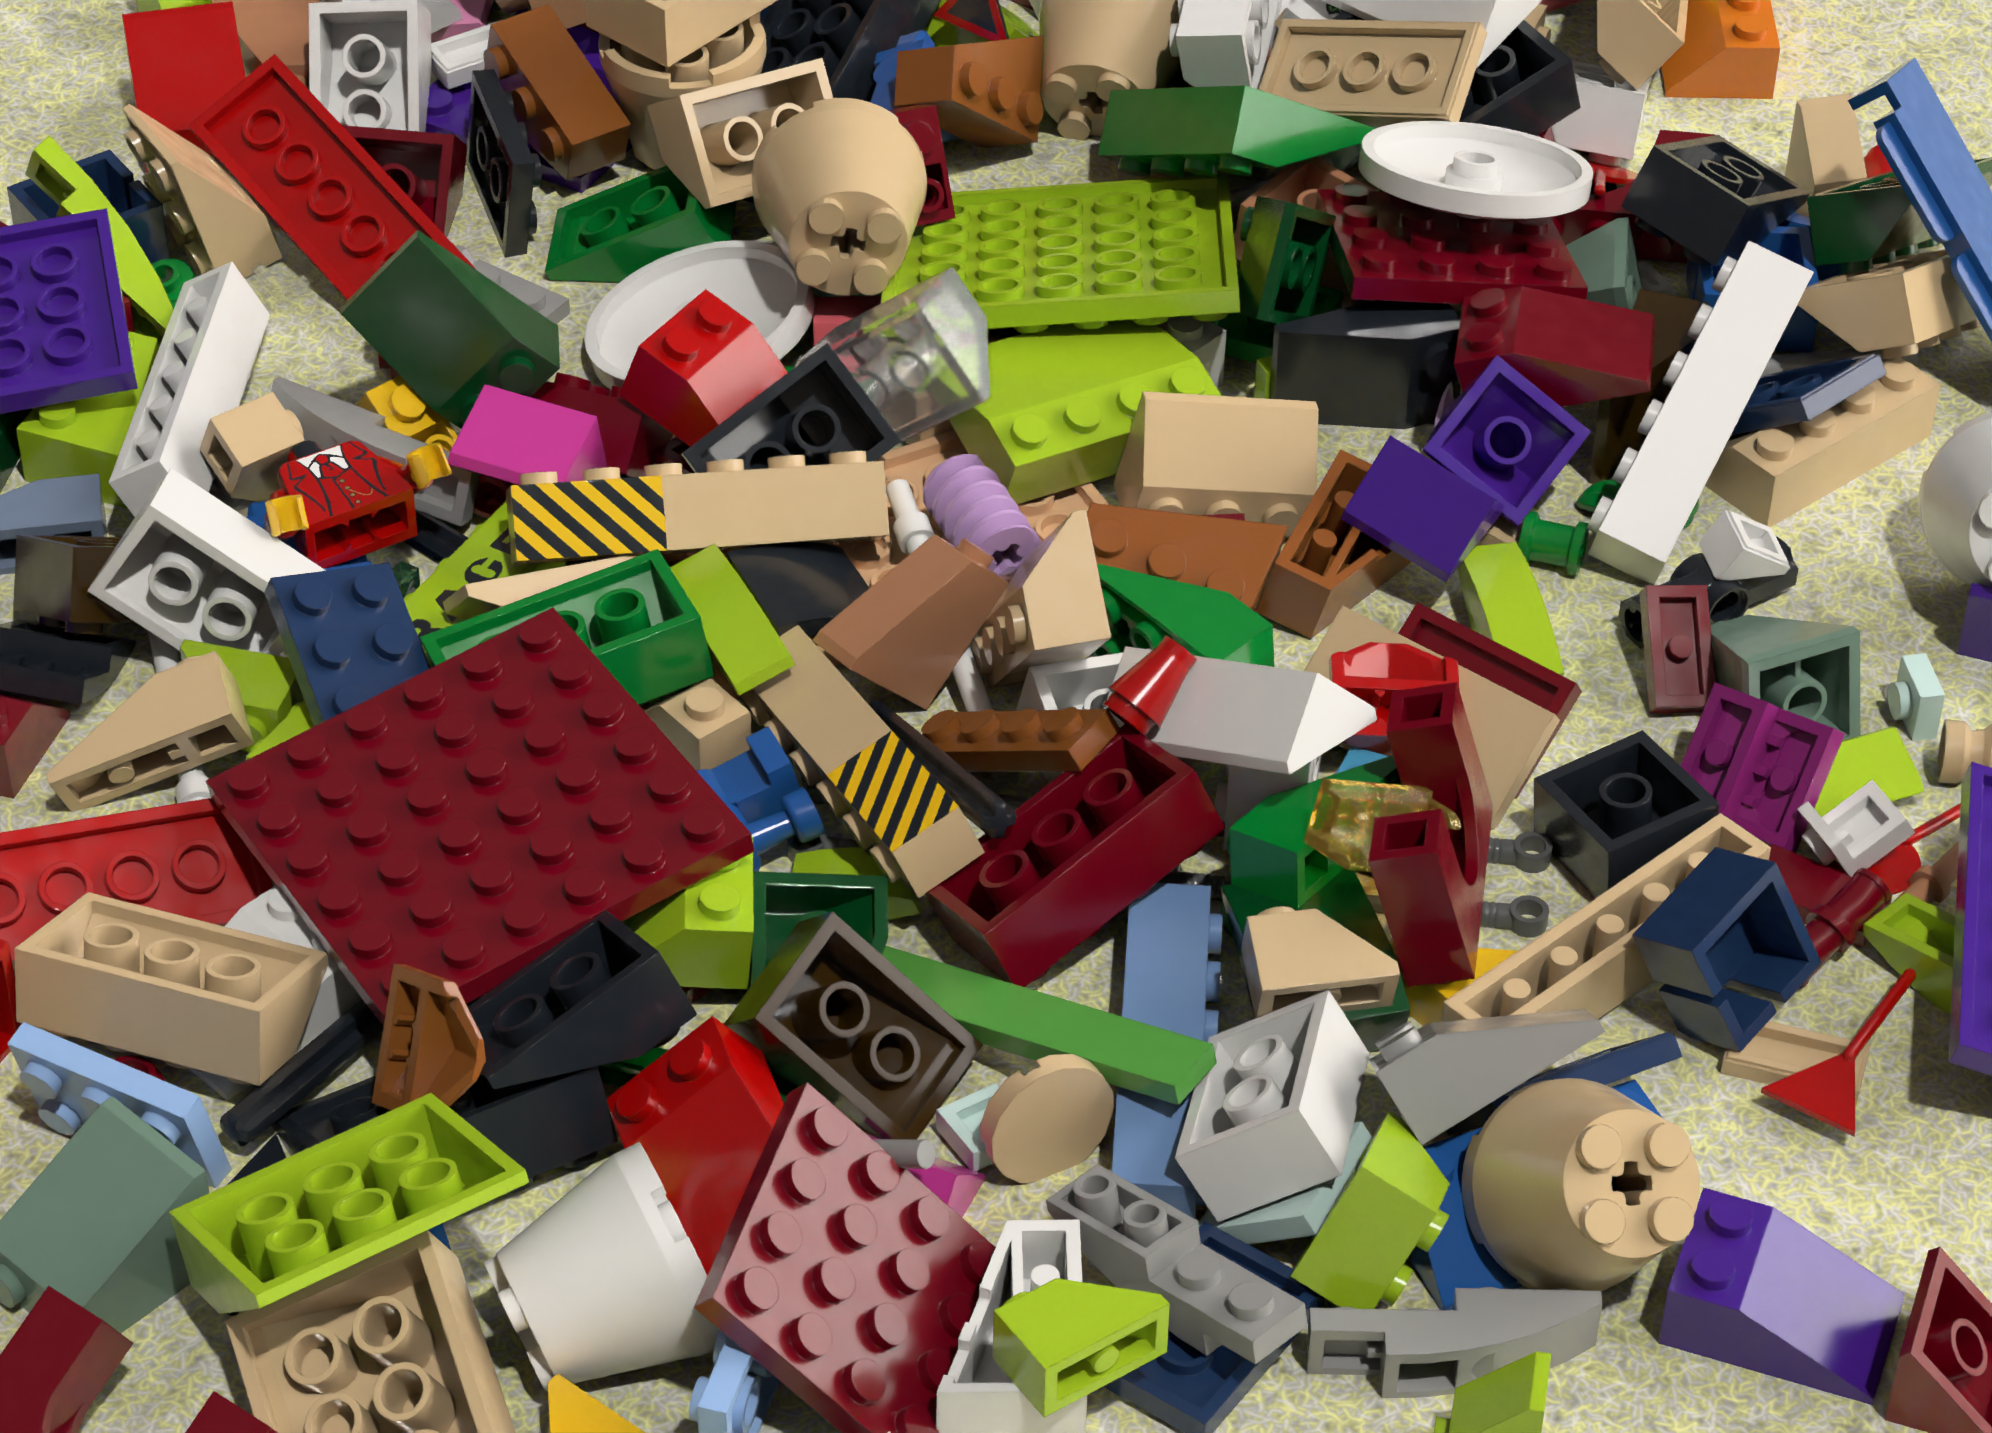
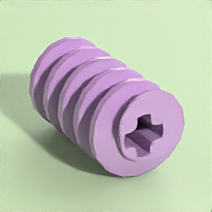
(975, 506)

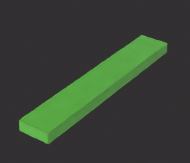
(1043, 1025)

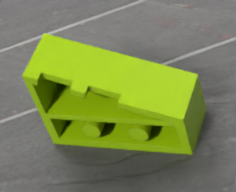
(85, 432)

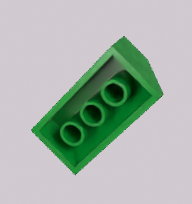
(625, 614)

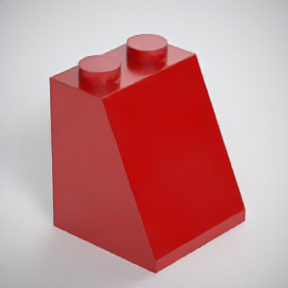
(182, 62)

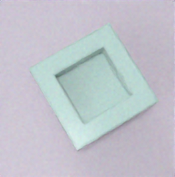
(1917, 697)
(961, 1123)

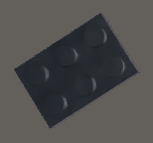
(501, 163)

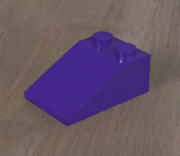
(1778, 1300)

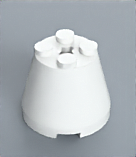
(1958, 502)
(605, 1278)

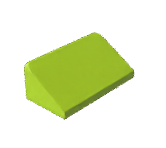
(1866, 757)

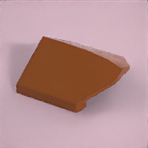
(426, 1041)

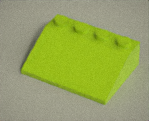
(1069, 402)
(338, 1204)

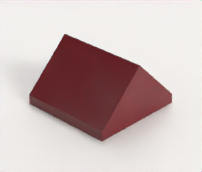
(1945, 1355)

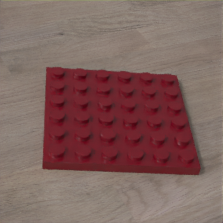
(478, 814)

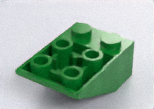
(1199, 618)

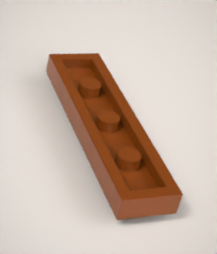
(1022, 738)

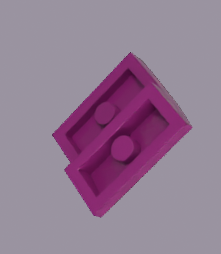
(1760, 763)

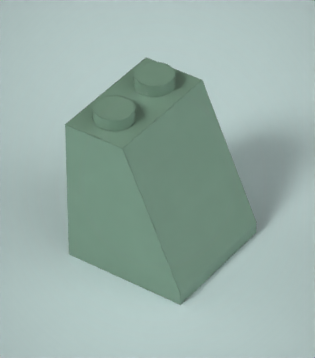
(102, 1221)

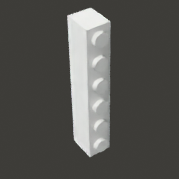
(193, 378)
(1699, 413)

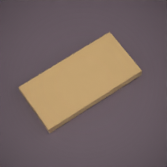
(1376, 68)
(1504, 725)

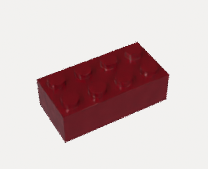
(1076, 857)

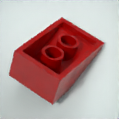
(700, 368)
(703, 1125)

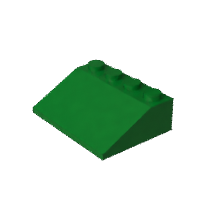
(1217, 130)

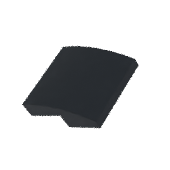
(799, 582)
(59, 663)

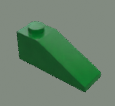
(1269, 839)

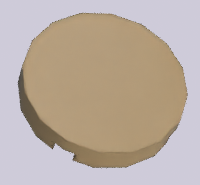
(1047, 1118)

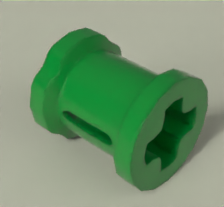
(1554, 542)

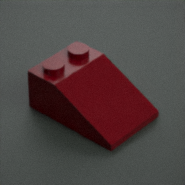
(1558, 342)

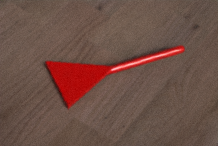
(1828, 1087)

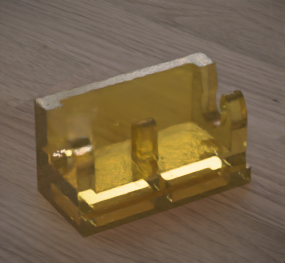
(1346, 813)

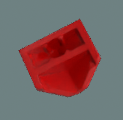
(1376, 671)

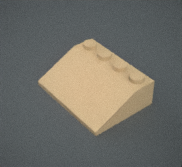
(374, 1350)

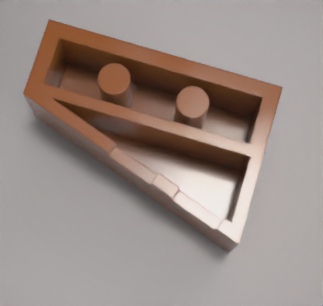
(980, 88)
(556, 93)
(1188, 547)
(1327, 558)

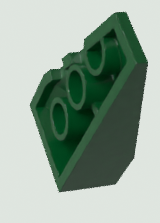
(788, 898)

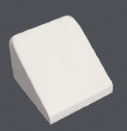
(1742, 549)

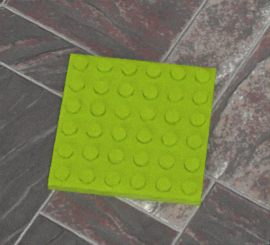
(1085, 252)

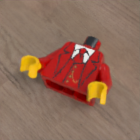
(349, 499)

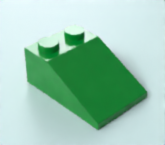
(630, 227)

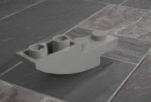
(334, 421)
(1159, 1250)
(1439, 1350)

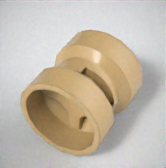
(1960, 747)

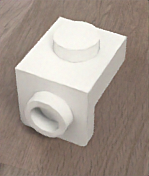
(1856, 830)

